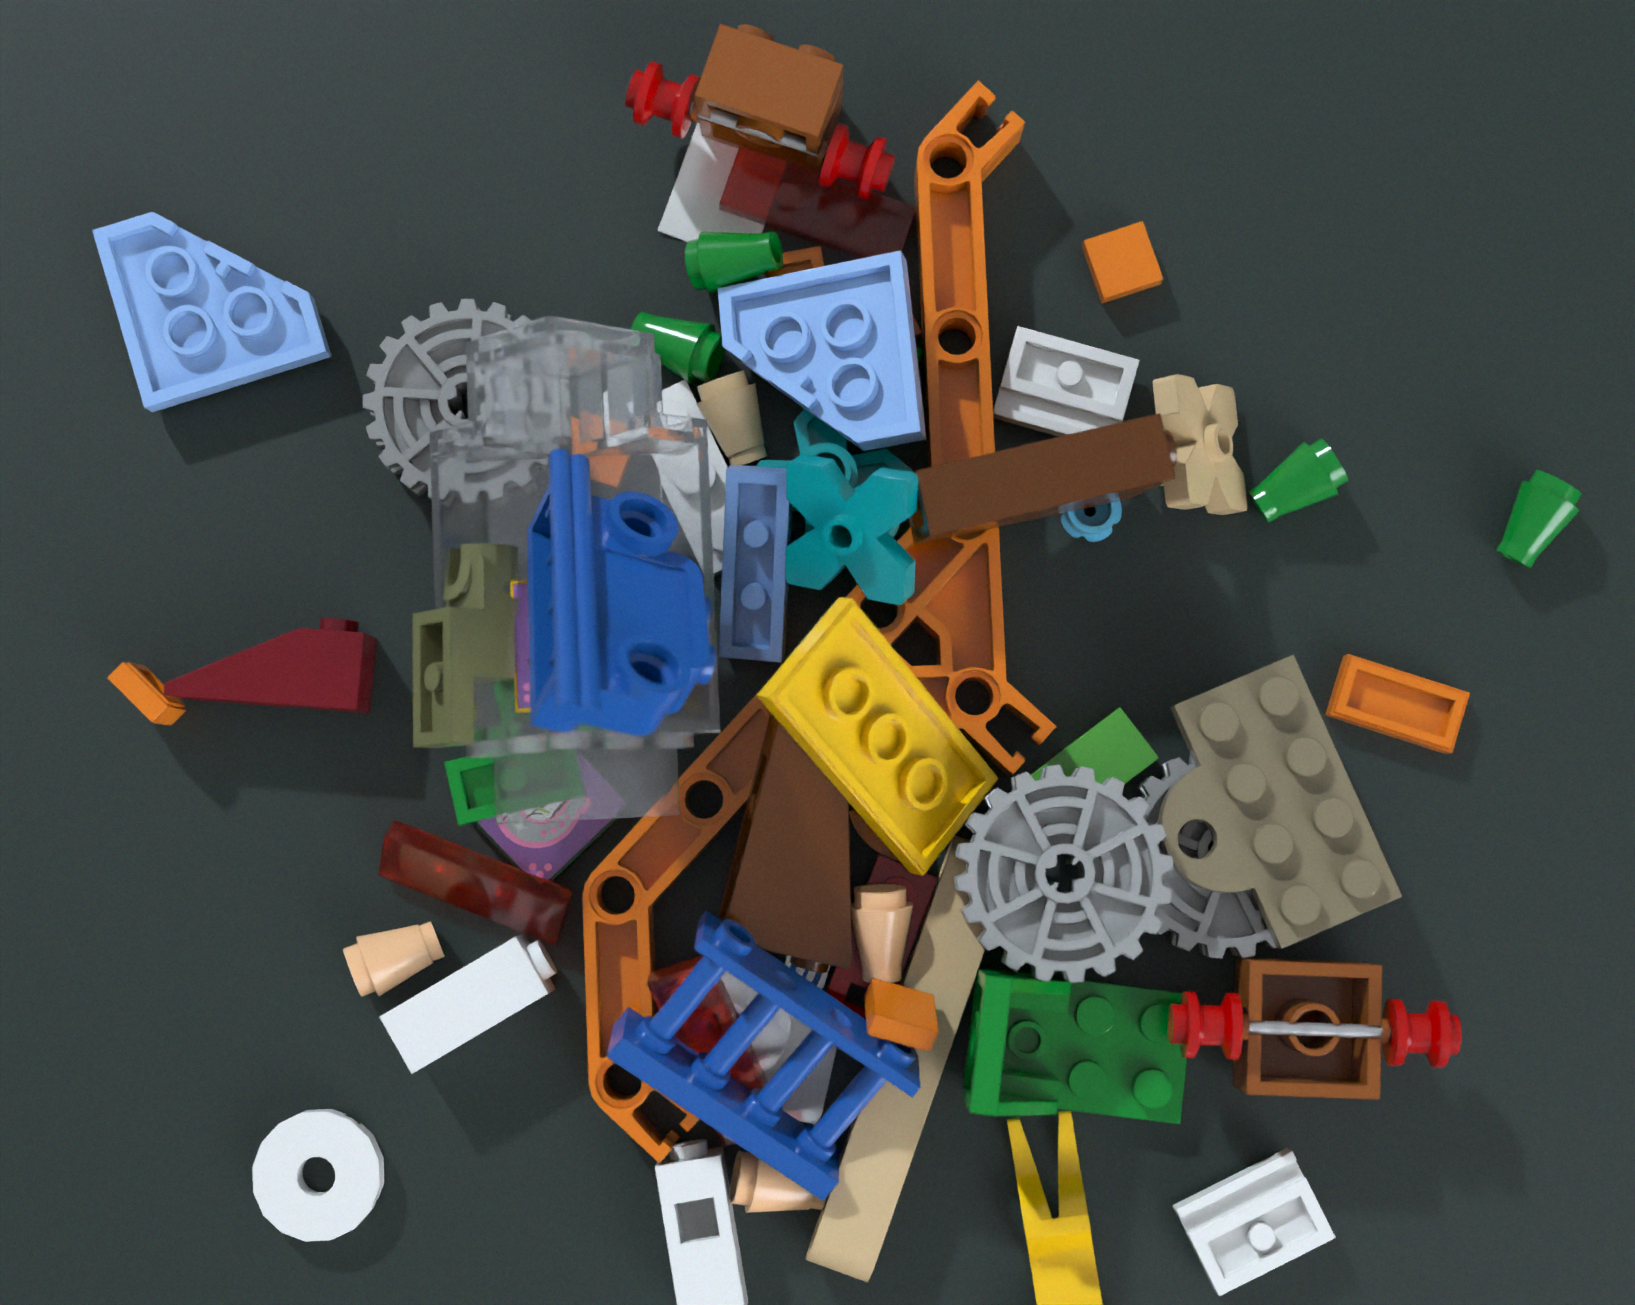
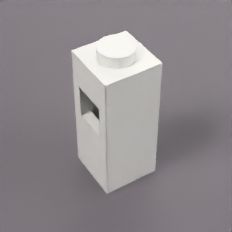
(470, 1001)
(700, 1226)

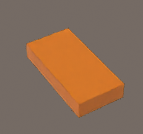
(1397, 704)

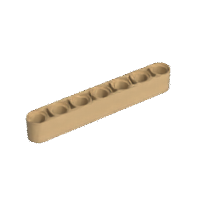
(890, 1125)

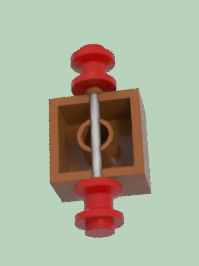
(768, 102)
(1311, 1028)

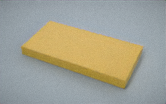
(878, 735)

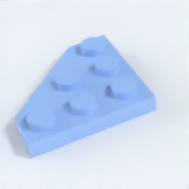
(200, 313)
(835, 345)

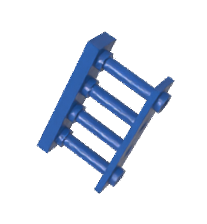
(756, 1117)

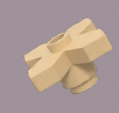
(1202, 429)

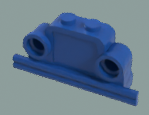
(610, 609)

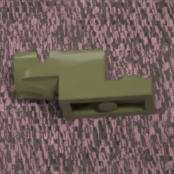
(463, 643)

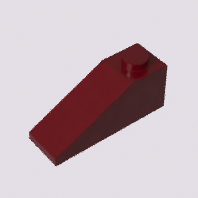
(299, 669)

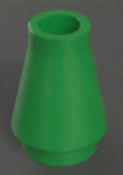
(731, 258)
(685, 346)
(1299, 481)
(1537, 517)

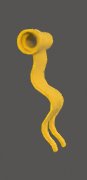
(1058, 1246)

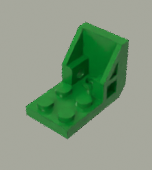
(1071, 1049)

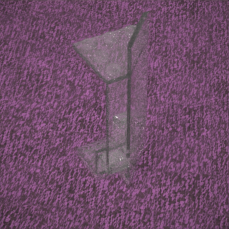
(600, 398)

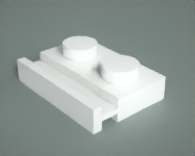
(1062, 384)
(1253, 1221)

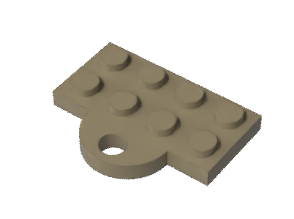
(1274, 807)

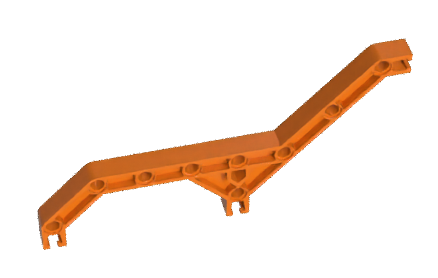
(953, 601)

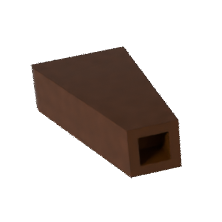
(1043, 478)
(792, 860)

